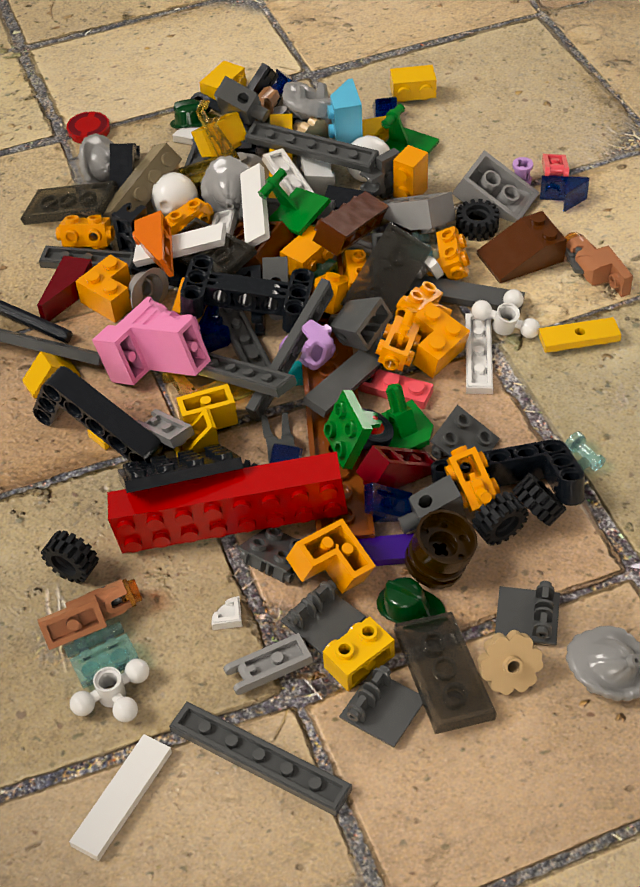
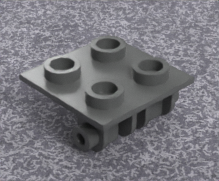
(461, 430)
(268, 553)
(529, 612)
(322, 616)
(382, 707)

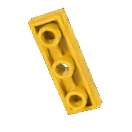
(579, 334)

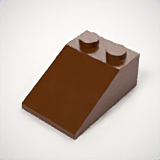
(279, 238)
(524, 248)

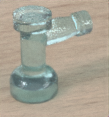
(576, 443)

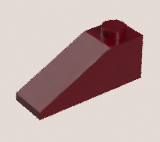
(62, 287)
(394, 466)

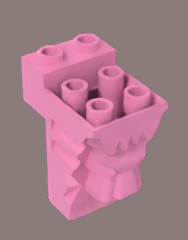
(151, 341)

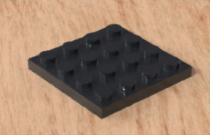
(185, 467)

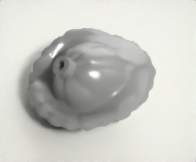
(306, 100)
(95, 158)
(222, 183)
(606, 662)

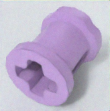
(522, 168)

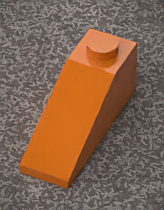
(155, 238)

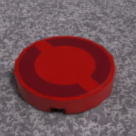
(87, 124)

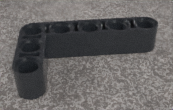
(74, 395)
(542, 459)

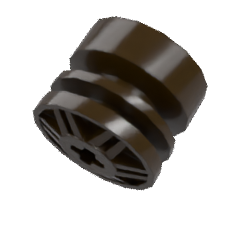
(440, 549)

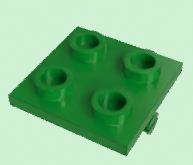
(402, 137)
(298, 208)

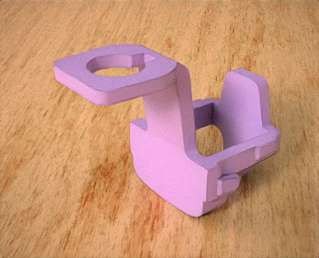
(318, 347)

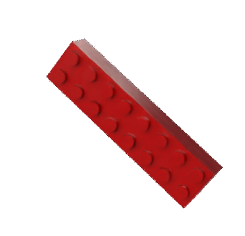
(228, 503)

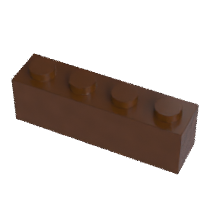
(349, 223)

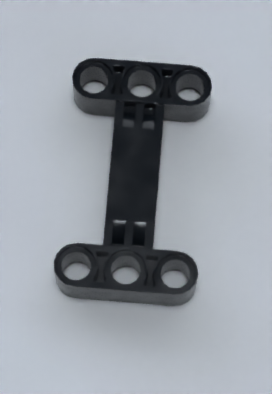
(244, 293)

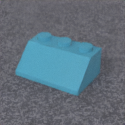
(345, 113)

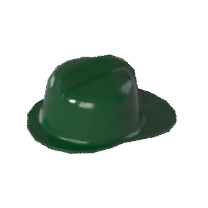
(186, 115)
(406, 601)

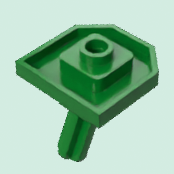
(409, 423)

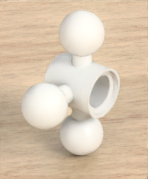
(509, 309)
(124, 707)

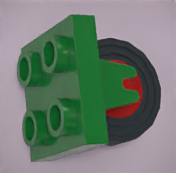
(354, 429)

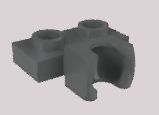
(381, 177)

